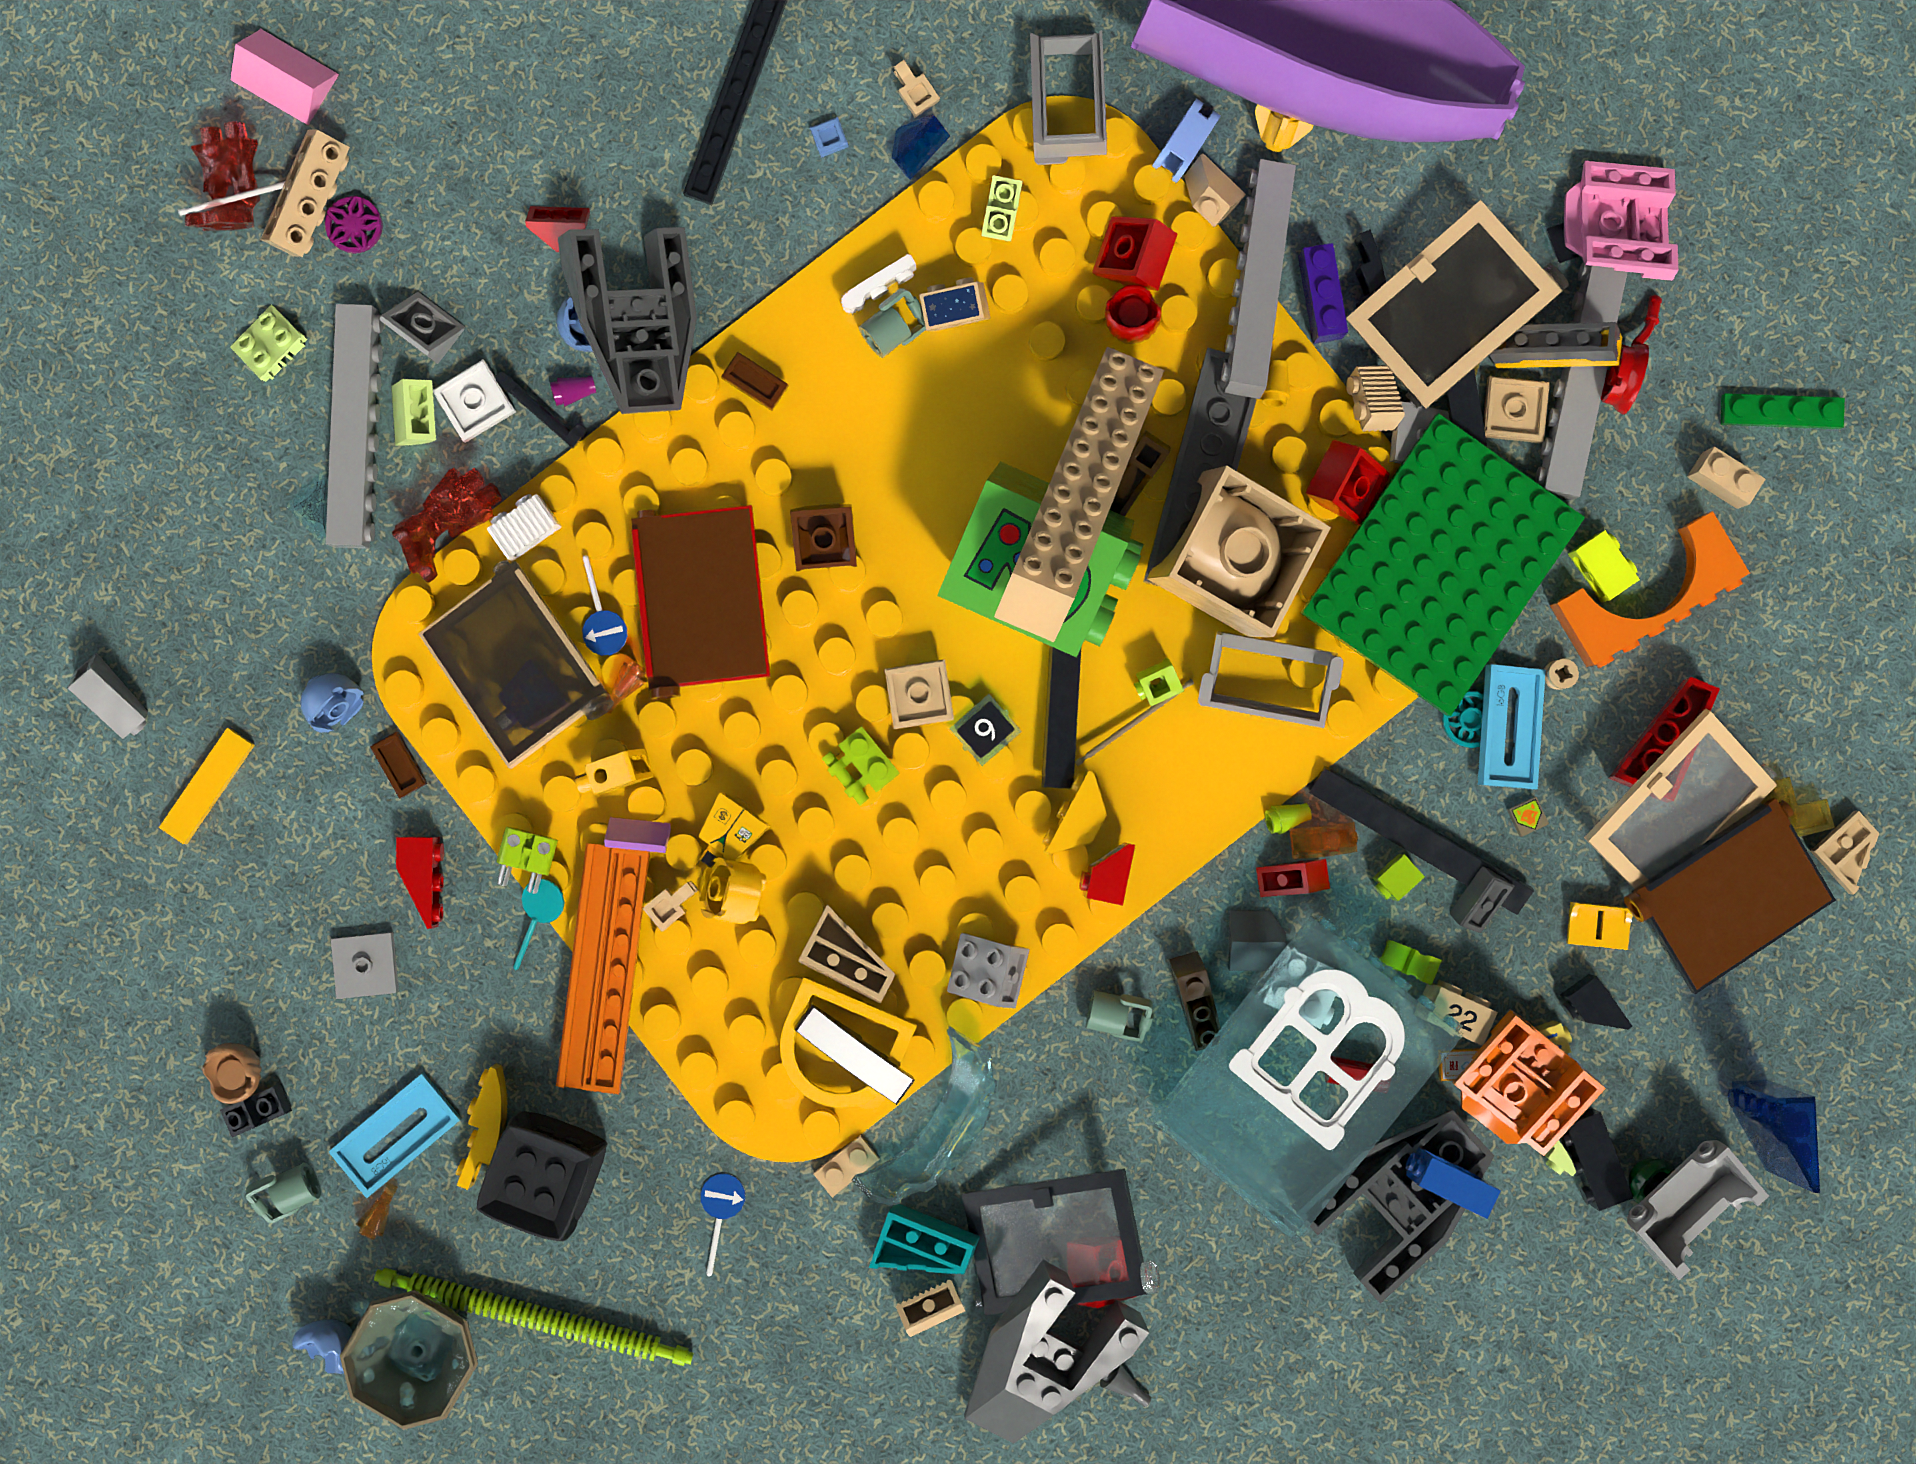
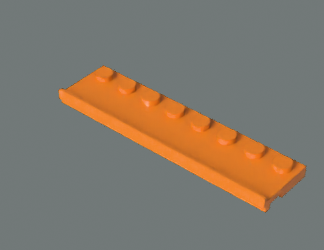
(603, 969)

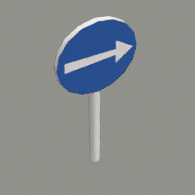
(604, 630)
(721, 1198)

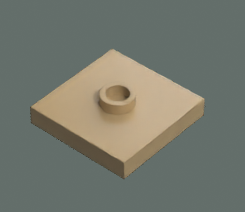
(1515, 409)
(919, 694)

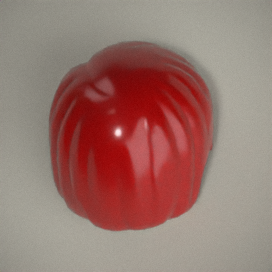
(1132, 314)

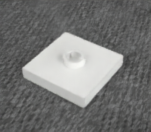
(474, 401)

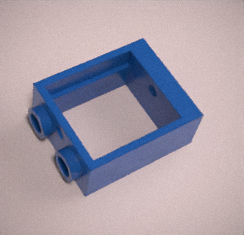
(1452, 1182)

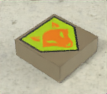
(1527, 816)

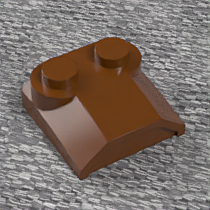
(823, 536)

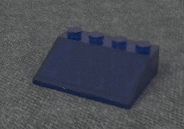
(1780, 1129)

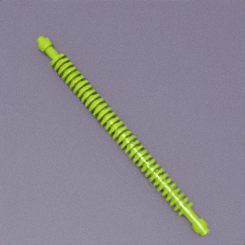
(472, 1300)

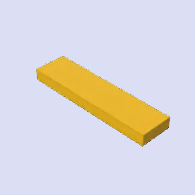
(206, 786)

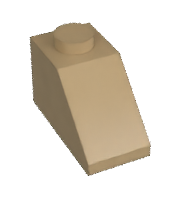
(1211, 190)

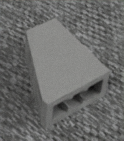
(108, 697)

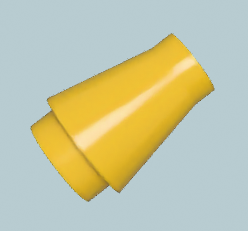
(1277, 387)

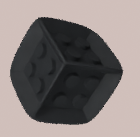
(541, 1176)

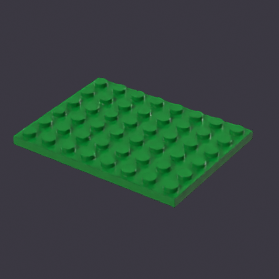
(1442, 565)

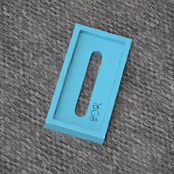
(1524, 768)
(351, 1150)

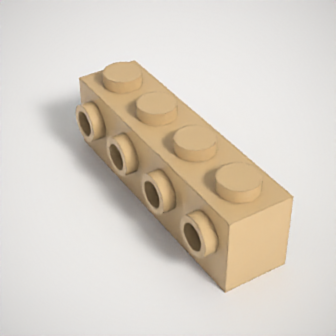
(306, 193)

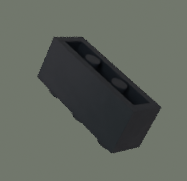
(1596, 1162)

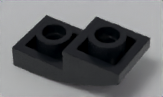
(256, 1110)

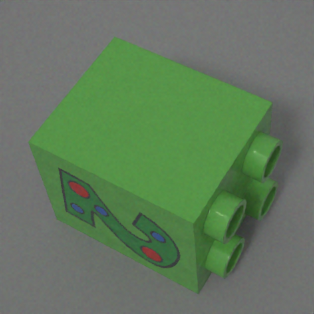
(995, 543)

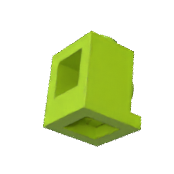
(1165, 689)

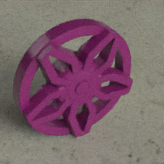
(353, 224)

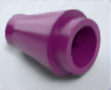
(571, 389)

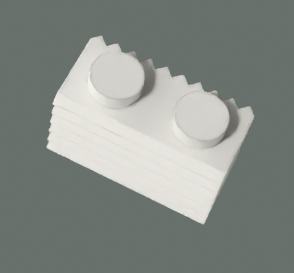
(523, 526)

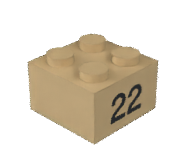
(1468, 1010)

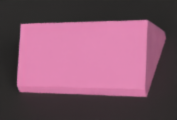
(281, 75)

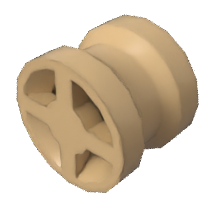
(1554, 674)

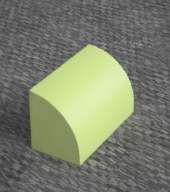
(413, 412)

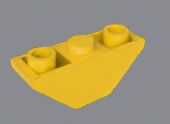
(1078, 818)

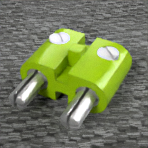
(526, 852)

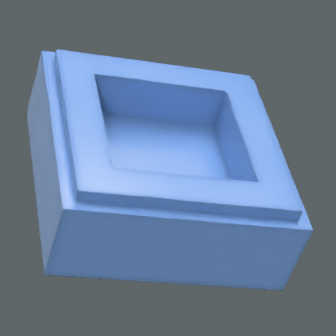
(829, 137)

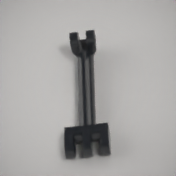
(571, 437)

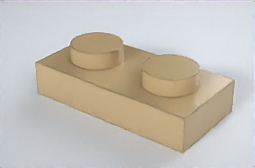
(843, 1166)

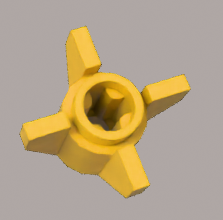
(1279, 130)

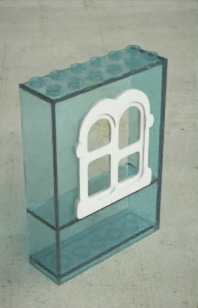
(1261, 1132)

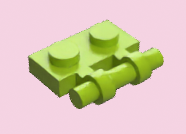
(869, 761)

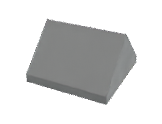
(424, 326)

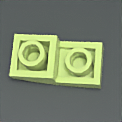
(1002, 208)
(1560, 1160)

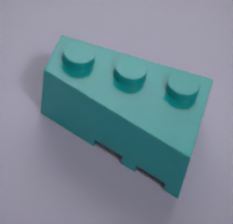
(922, 1243)

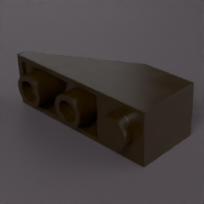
(1196, 998)

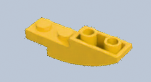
(489, 1115)

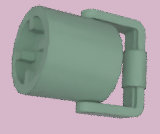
(888, 329)
(1110, 1012)
(287, 1191)

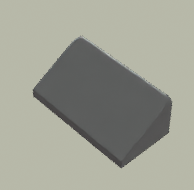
(1481, 900)

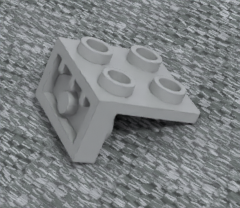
(988, 971)

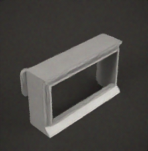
(1057, 148)
(1332, 679)

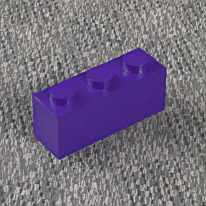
(1322, 293)

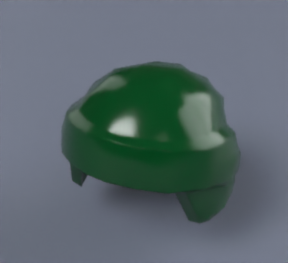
(1647, 1176)

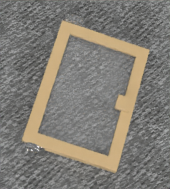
(1681, 801)

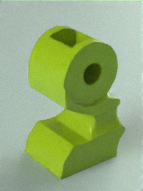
(1410, 961)

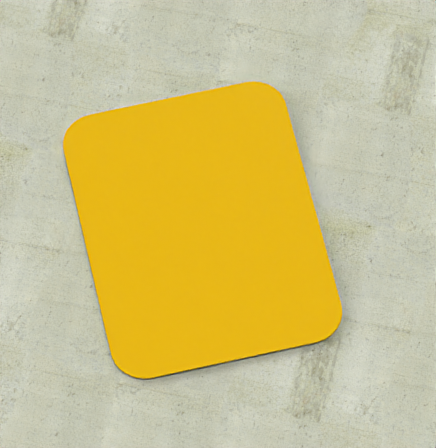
(910, 450)

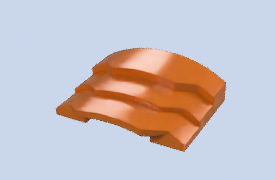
(1525, 1086)

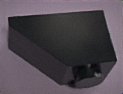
(1593, 1004)

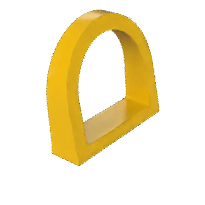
(787, 1042)

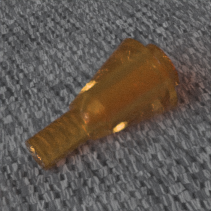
(628, 680)
(375, 1218)

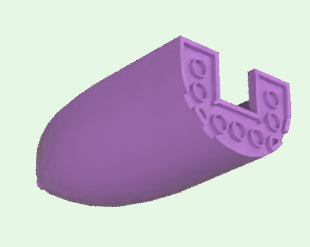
(1345, 64)

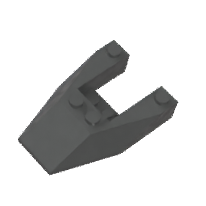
(636, 334)
(1418, 1215)
(1036, 1372)

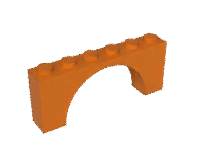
(1710, 567)

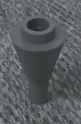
(1122, 1383)

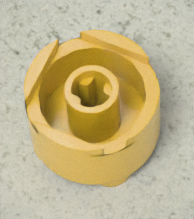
(731, 891)

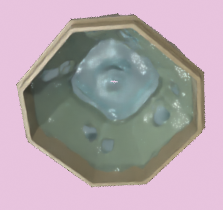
(396, 1379)

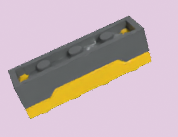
(1561, 346)

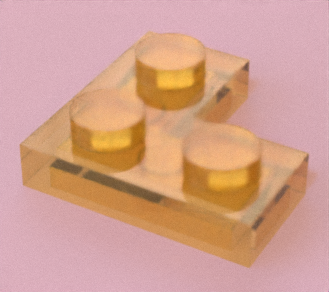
(1807, 817)

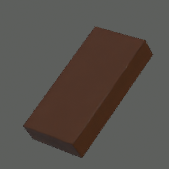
(754, 381)
(398, 765)

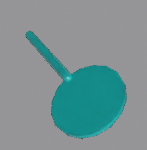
(541, 907)

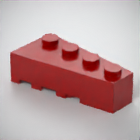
(1671, 721)

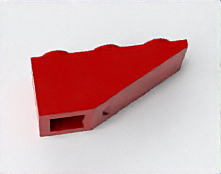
(419, 869)

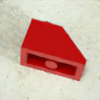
(1293, 878)

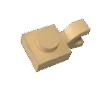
(917, 92)
(668, 906)

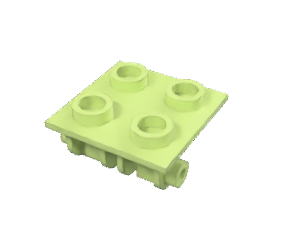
(268, 343)

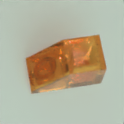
(1323, 840)

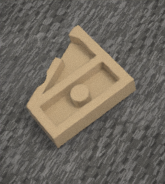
(1847, 850)

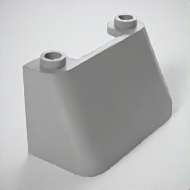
(1690, 1202)

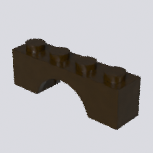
(1143, 464)

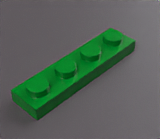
(1782, 411)

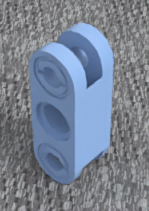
(1186, 140)

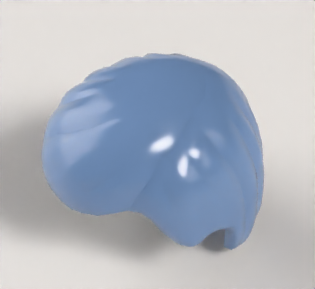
(324, 1339)

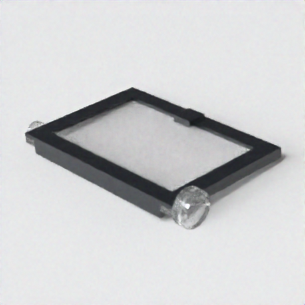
(1071, 1222)

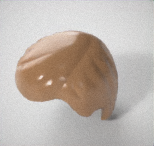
(232, 1072)

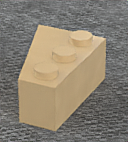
(846, 958)

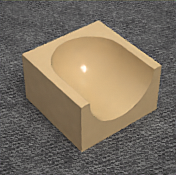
(1241, 554)

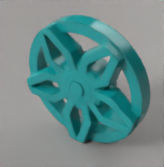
(1469, 720)

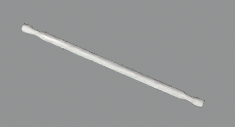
(232, 198)

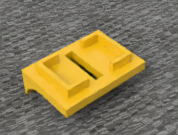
(1583, 925)

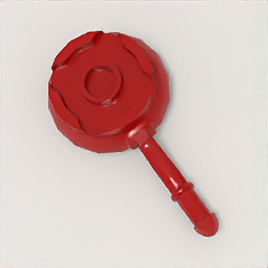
(1624, 381)

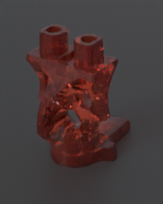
(224, 165)
(451, 505)

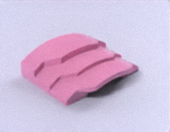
(1622, 218)

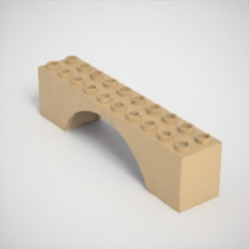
(1079, 496)

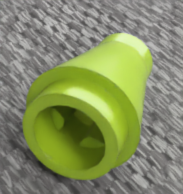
(1285, 817)

